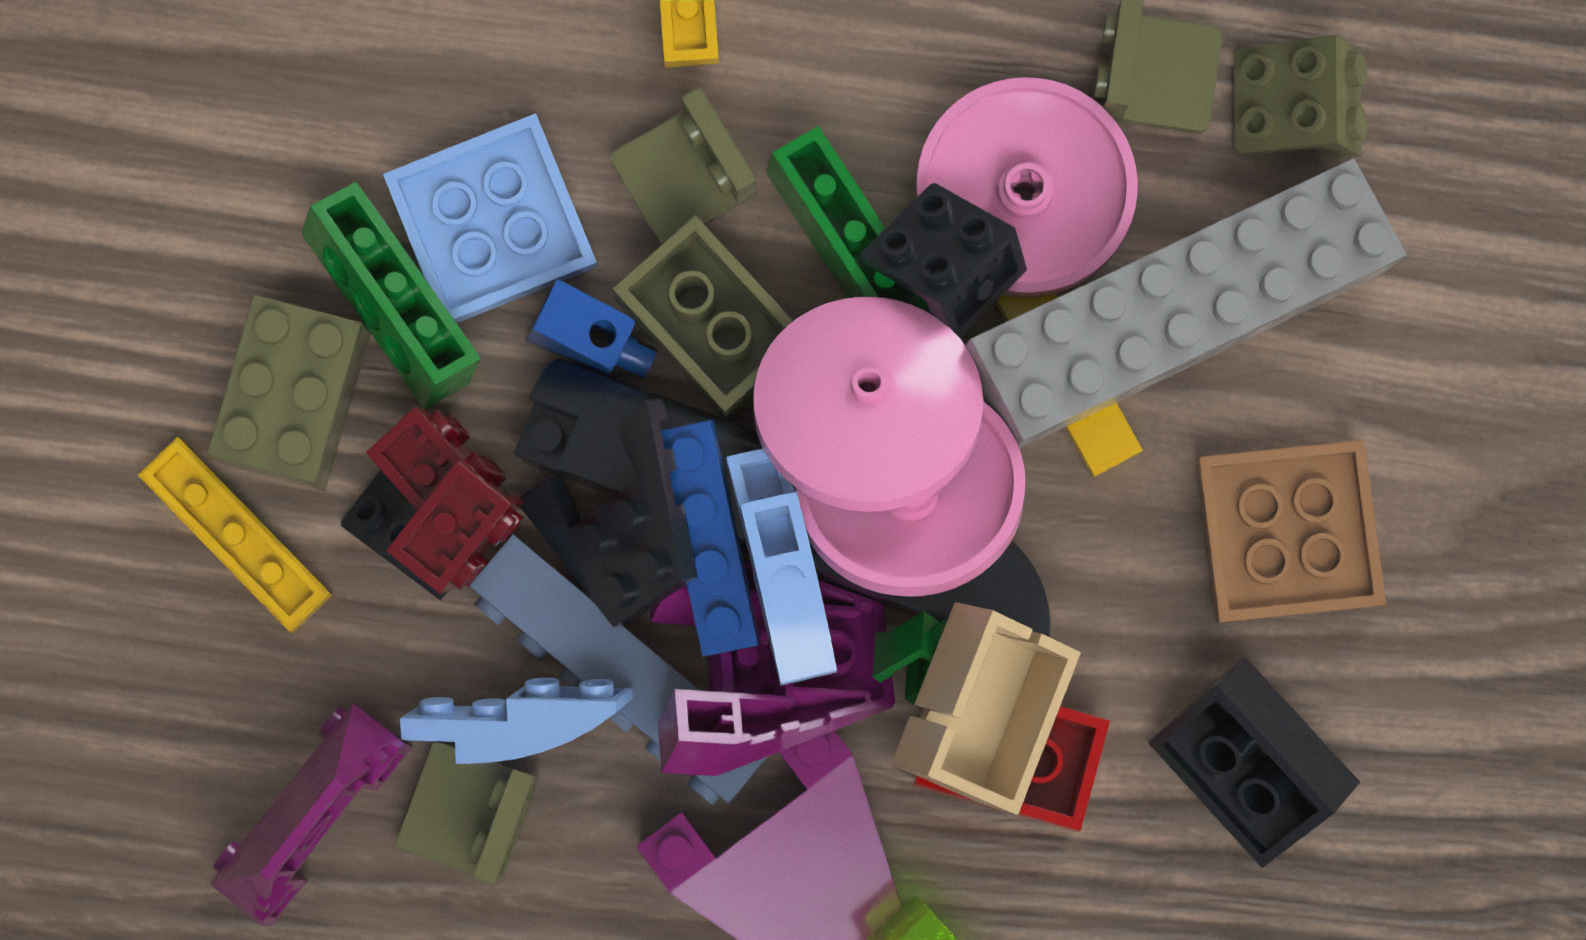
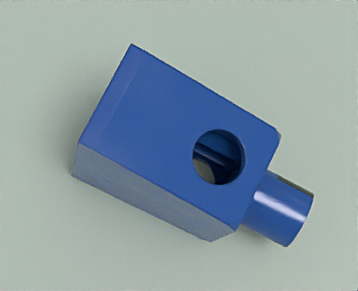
(565, 327)

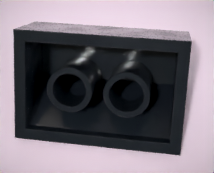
(1254, 763)

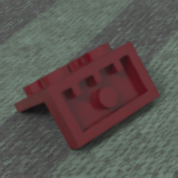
(422, 452)
(455, 529)

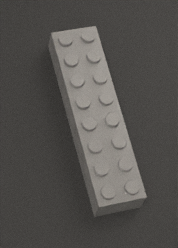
(1184, 303)

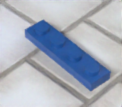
(721, 591)

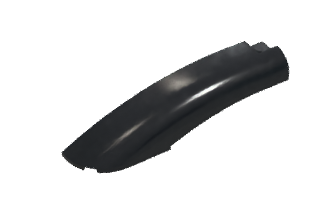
(576, 437)

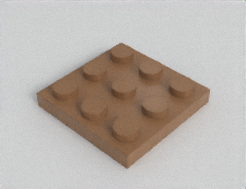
(1290, 531)

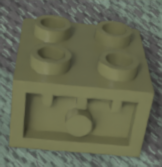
(685, 169)
(467, 814)

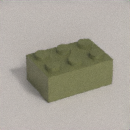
(704, 314)
(289, 393)

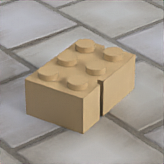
(986, 707)

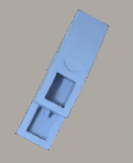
(782, 568)
(522, 725)

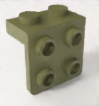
(1158, 70)
(1300, 97)

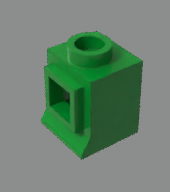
(908, 645)

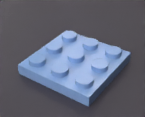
(491, 219)

